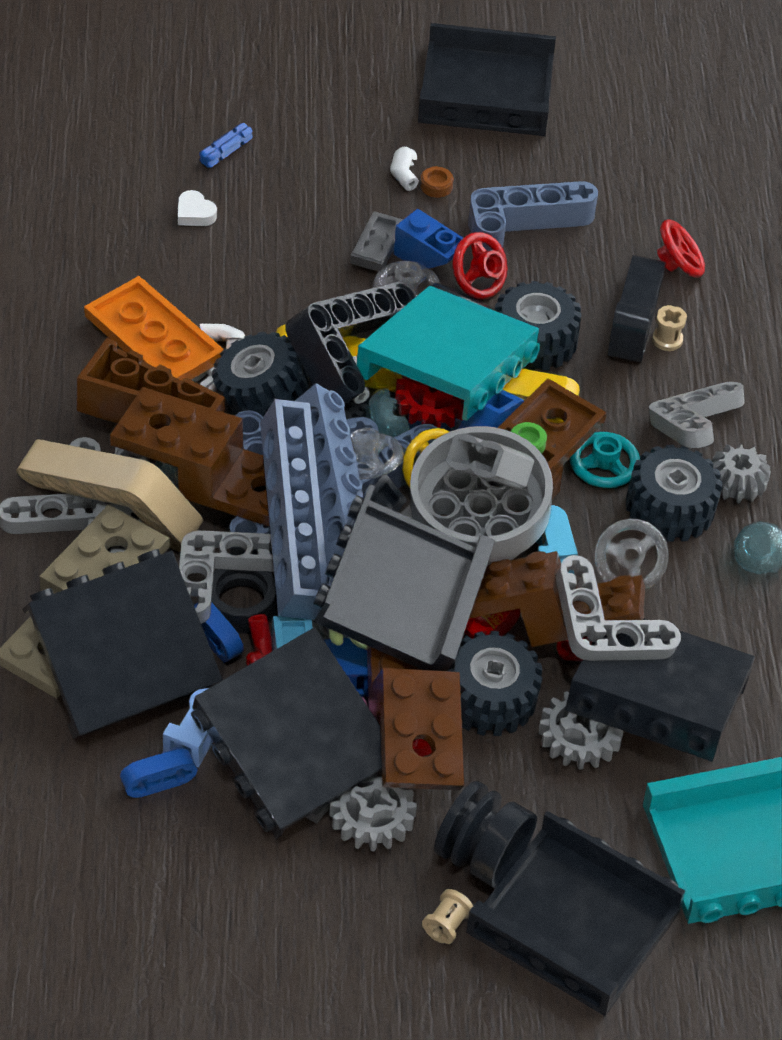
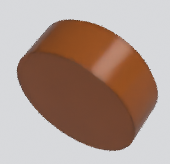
(436, 182)

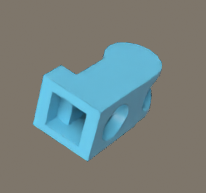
(558, 535)

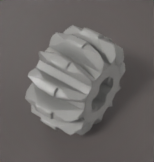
(742, 472)

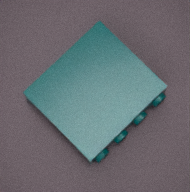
(451, 347)
(721, 837)

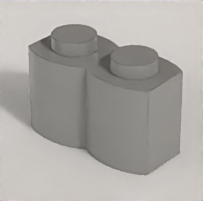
(490, 461)

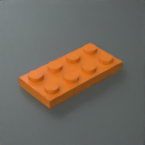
(155, 328)

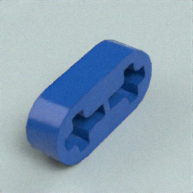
(222, 636)
(158, 773)

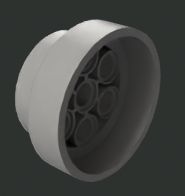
(436, 493)

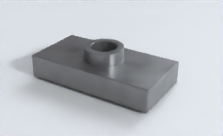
(375, 242)

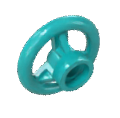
(605, 455)

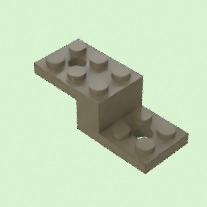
(82, 557)

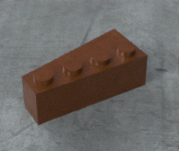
(116, 377)

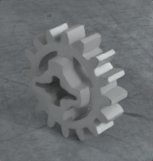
(576, 735)
(374, 813)

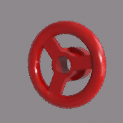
(680, 250)
(484, 264)

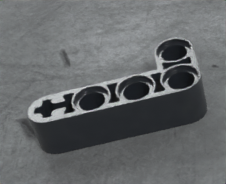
(636, 309)

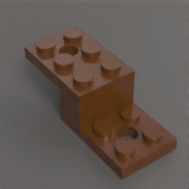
(563, 439)
(204, 448)
(532, 587)
(412, 707)

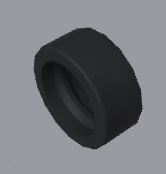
(259, 580)

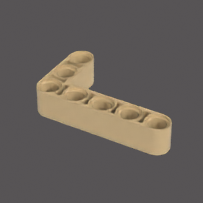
(115, 481)

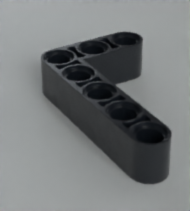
(320, 330)

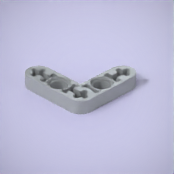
(684, 415)
(40, 503)
(207, 560)
(597, 627)

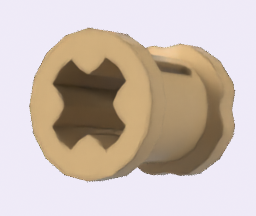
(670, 324)
(438, 918)

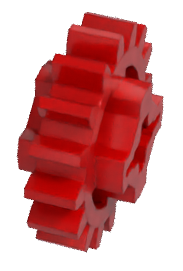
(427, 403)

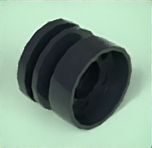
(485, 833)

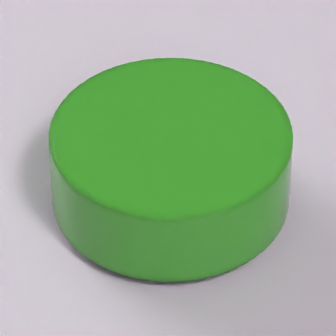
(533, 433)

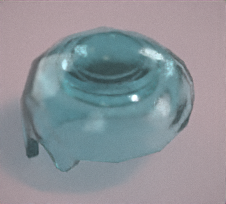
(381, 409)
(759, 548)

